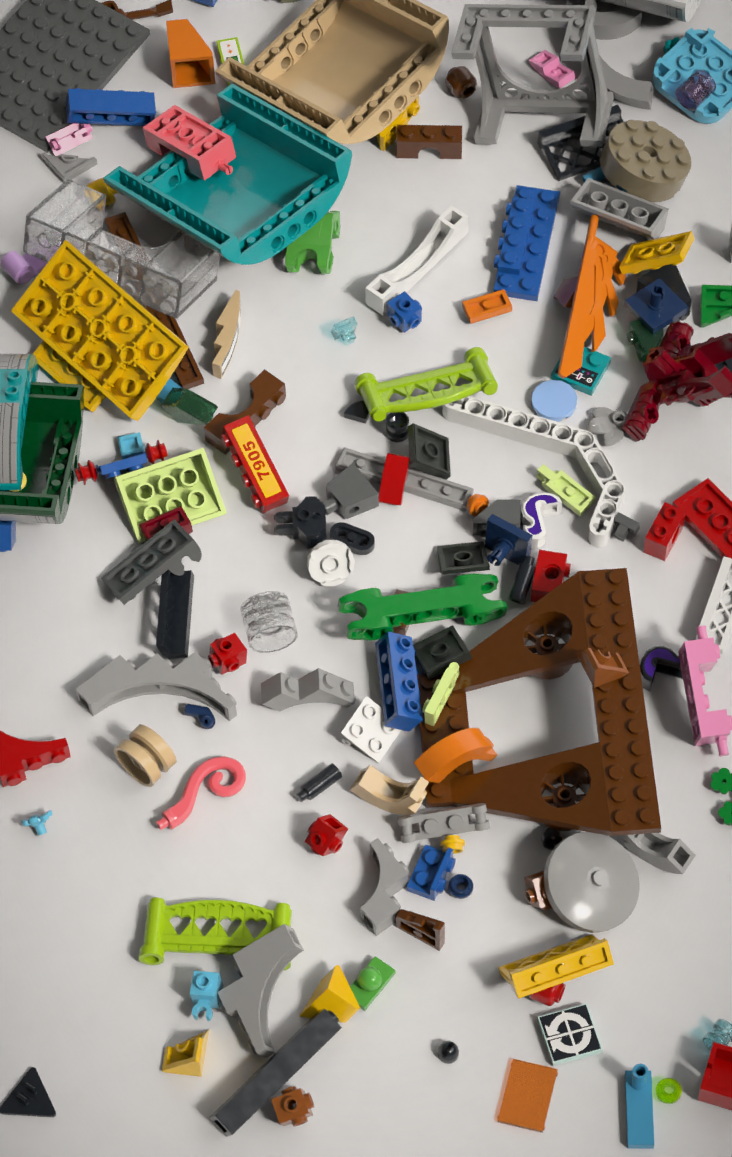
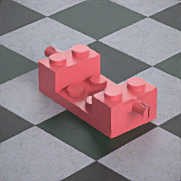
(193, 139)

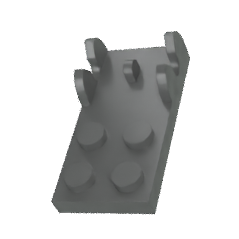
(152, 560)

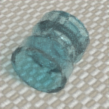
(720, 1034)

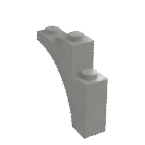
(250, 996)

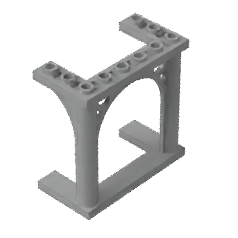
(579, 44)

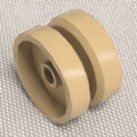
(145, 755)

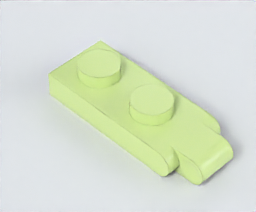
(442, 691)

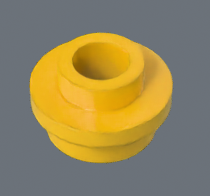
(453, 842)

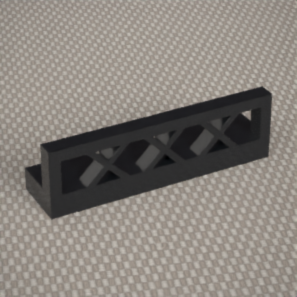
(175, 614)

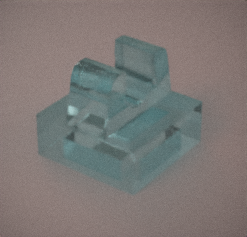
(345, 330)

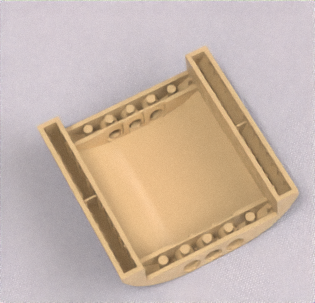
(347, 65)

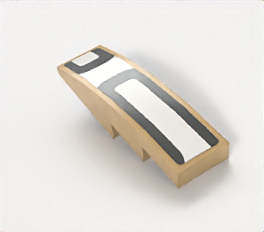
(227, 332)

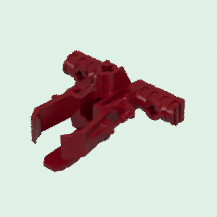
(680, 374)

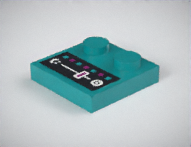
(589, 375)

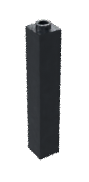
(276, 1072)

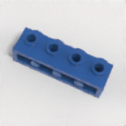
(110, 107)
(398, 681)

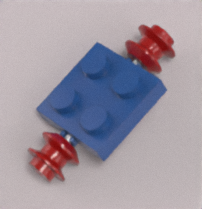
(113, 469)

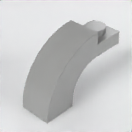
(660, 851)

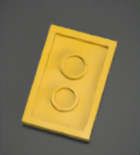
(657, 253)

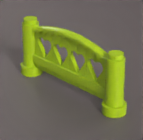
(474, 369)
(163, 938)

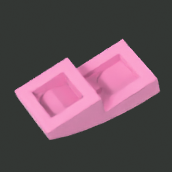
(551, 70)

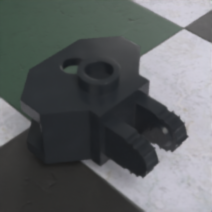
(306, 521)

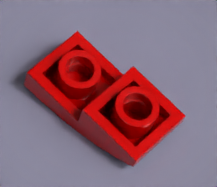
(394, 479)

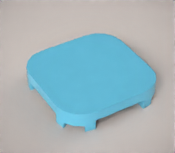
(697, 52)

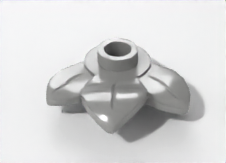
(605, 423)

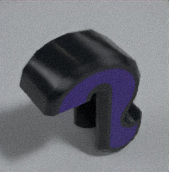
(660, 660)

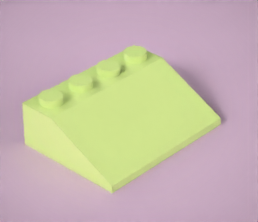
(168, 485)

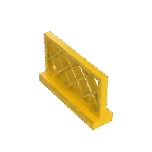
(557, 965)

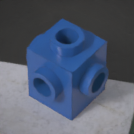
(404, 312)

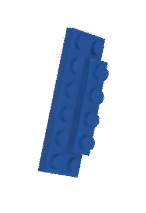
(525, 242)

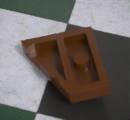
(422, 927)

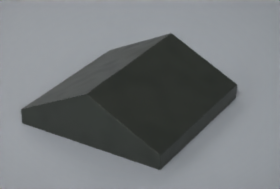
(462, 558)

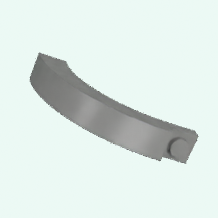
(625, 89)

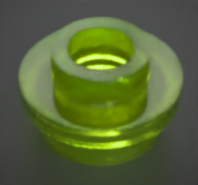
(668, 1098)

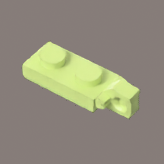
(567, 489)

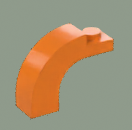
(453, 752)

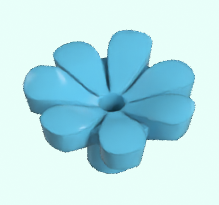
(38, 822)

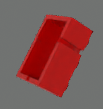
(718, 1088)

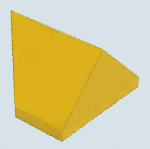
(334, 995)
(187, 1056)

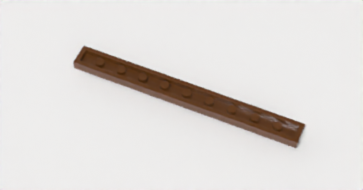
(187, 370)

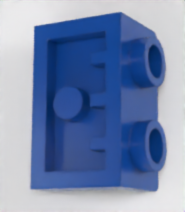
(430, 872)

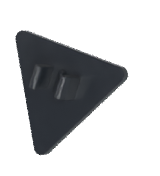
(29, 1098)

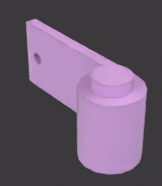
(20, 267)

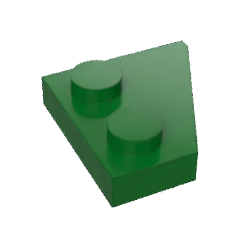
(715, 303)

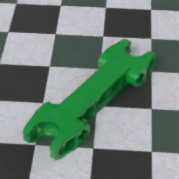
(385, 612)

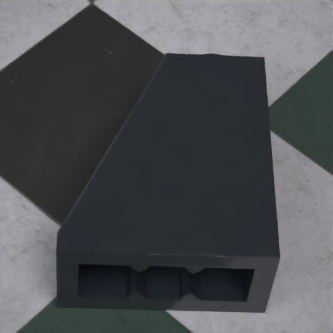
(671, 277)

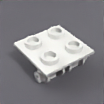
(368, 730)

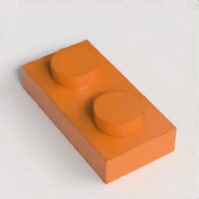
(487, 306)

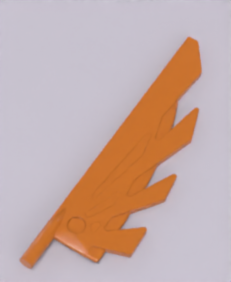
(591, 291)

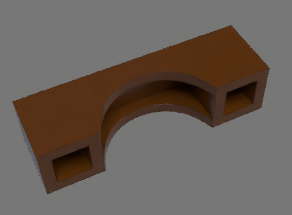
(266, 394)

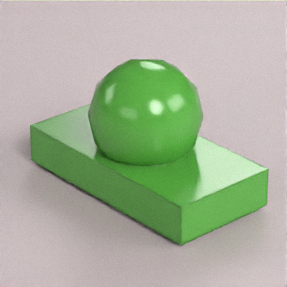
(371, 982)

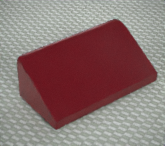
(154, 525)

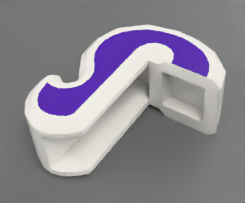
(531, 515)

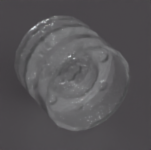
(268, 622)

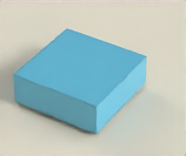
(130, 445)

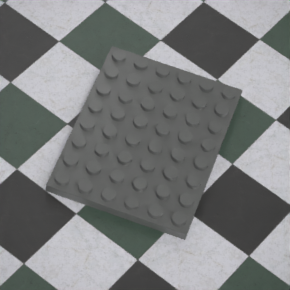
(56, 49)

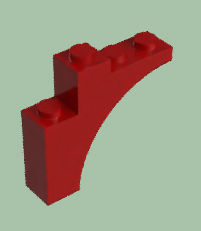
(25, 755)

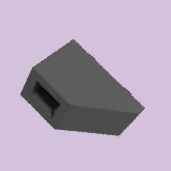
(505, 509)

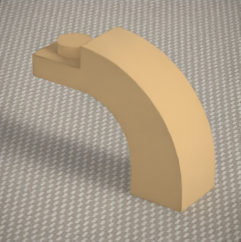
(389, 794)

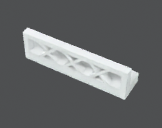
(715, 600)

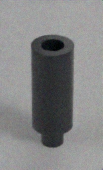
(522, 581)
(319, 783)

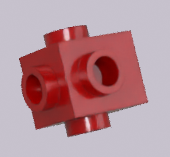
(227, 654)
(326, 835)

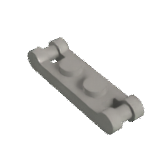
(443, 822)

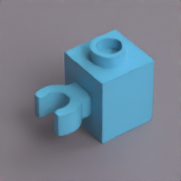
(204, 992)

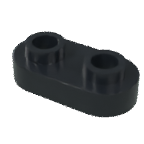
(353, 537)

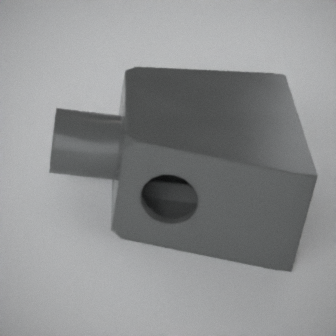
(350, 494)

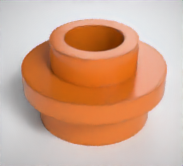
(477, 504)

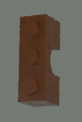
(444, 138)

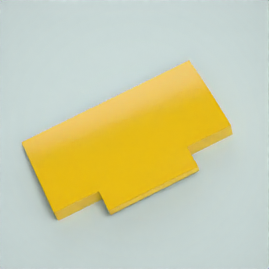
(98, 334)

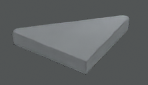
(68, 165)

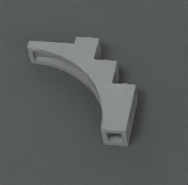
(123, 681)

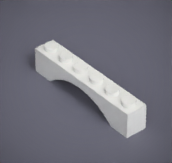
(440, 240)

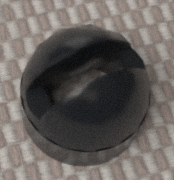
(546, 839)
(452, 1055)

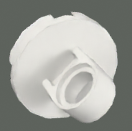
(330, 562)

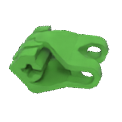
(315, 245)

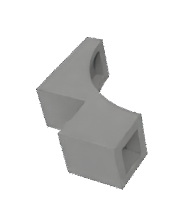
(316, 687)
(383, 907)

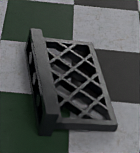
(565, 132)

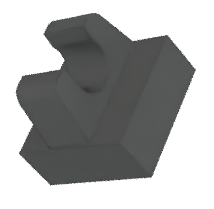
(625, 526)

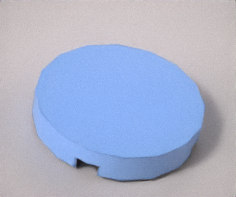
(554, 400)

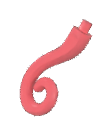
(182, 809)

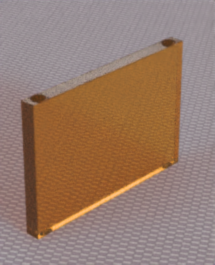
(527, 1095)

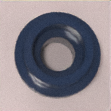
(457, 880)

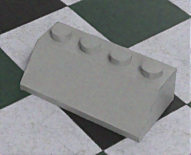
(620, 209)

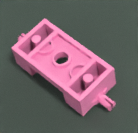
(695, 659)

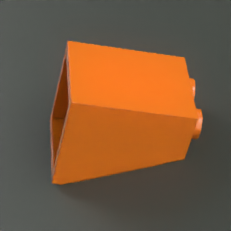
(189, 55)

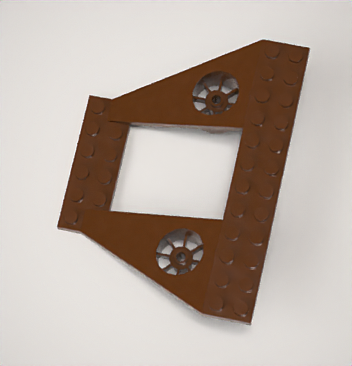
(613, 774)

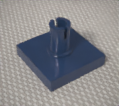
(656, 306)
(506, 541)

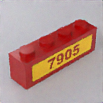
(255, 464)

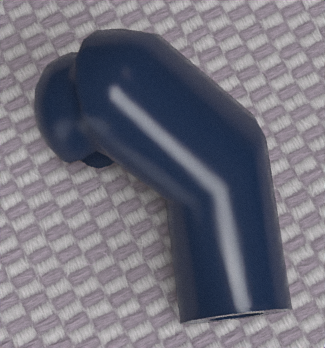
(202, 713)

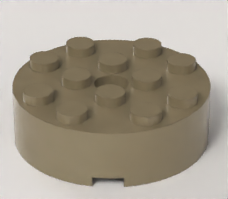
(645, 160)

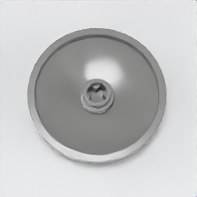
(591, 882)

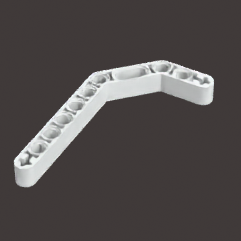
(573, 438)

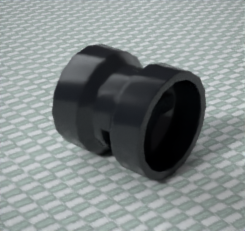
(397, 426)

